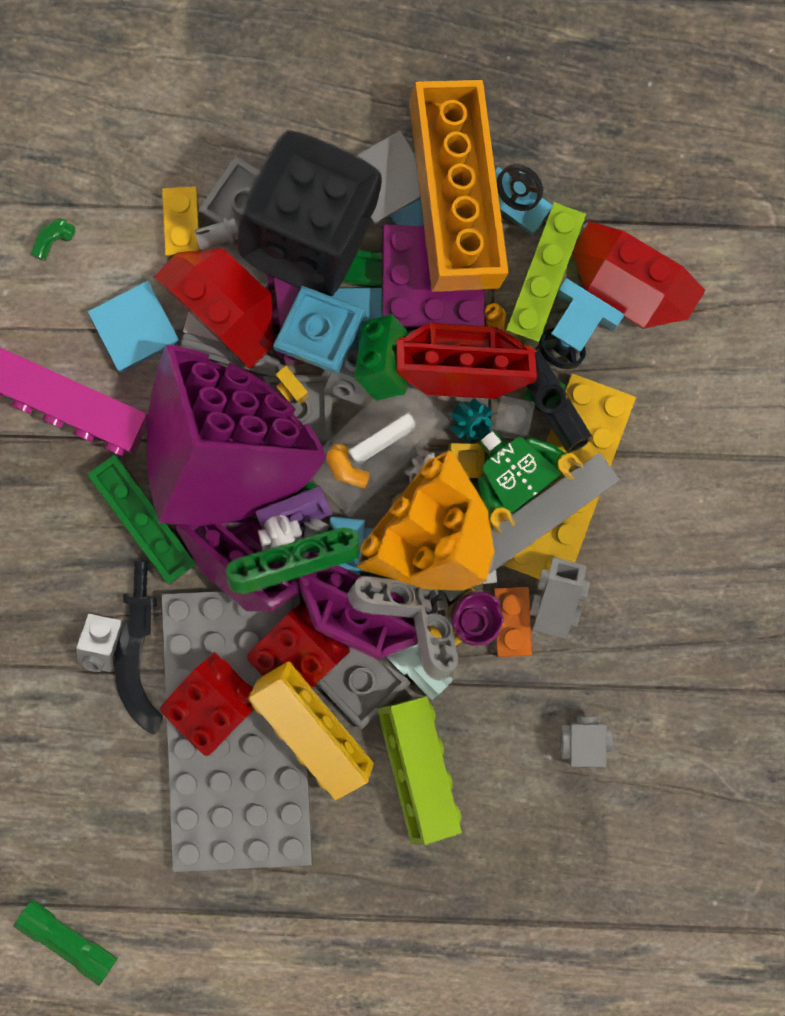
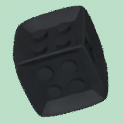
(308, 212)

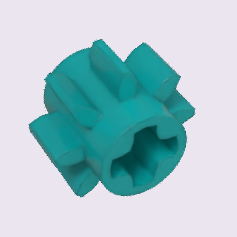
(471, 420)

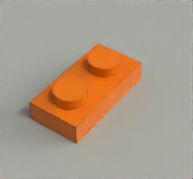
(515, 632)

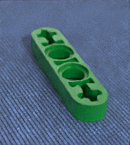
(295, 564)

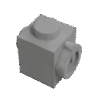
(585, 742)

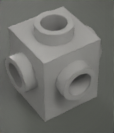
(343, 384)

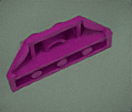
(220, 544)
(334, 615)

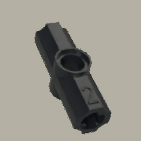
(564, 418)

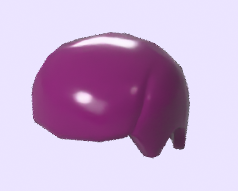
(477, 618)

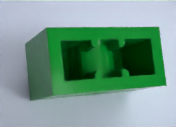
(377, 358)

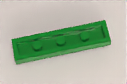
(141, 520)

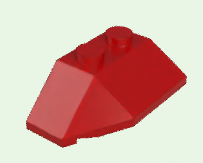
(634, 277)
(222, 300)
(464, 361)

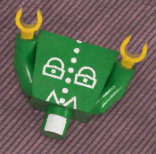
(518, 473)

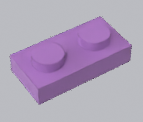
(298, 508)

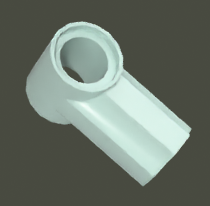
(410, 663)

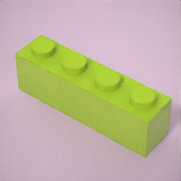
(545, 274)
(420, 770)

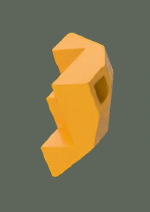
(433, 532)

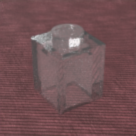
(513, 417)

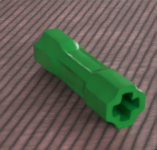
(43, 927)

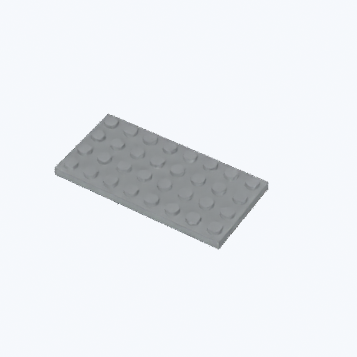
(251, 794)

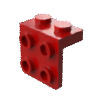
(300, 644)
(209, 704)

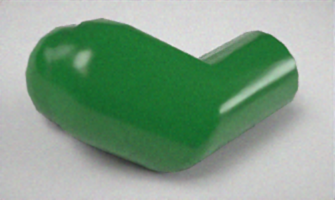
(50, 234)

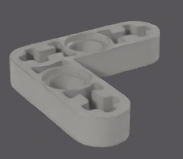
(416, 608)

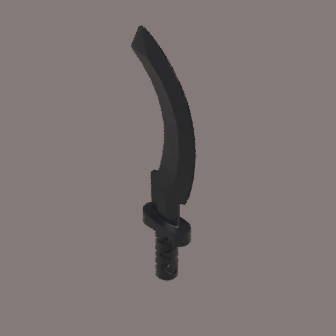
(129, 653)

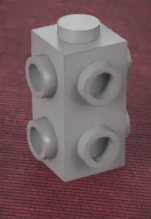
(562, 589)

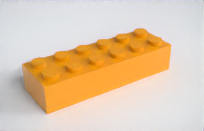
(457, 186)

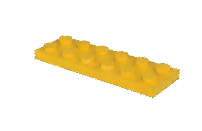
(605, 415)

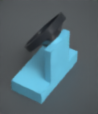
(521, 197)
(577, 324)

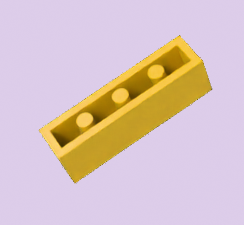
(311, 731)

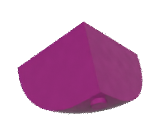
(222, 442)

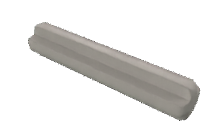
(218, 352)

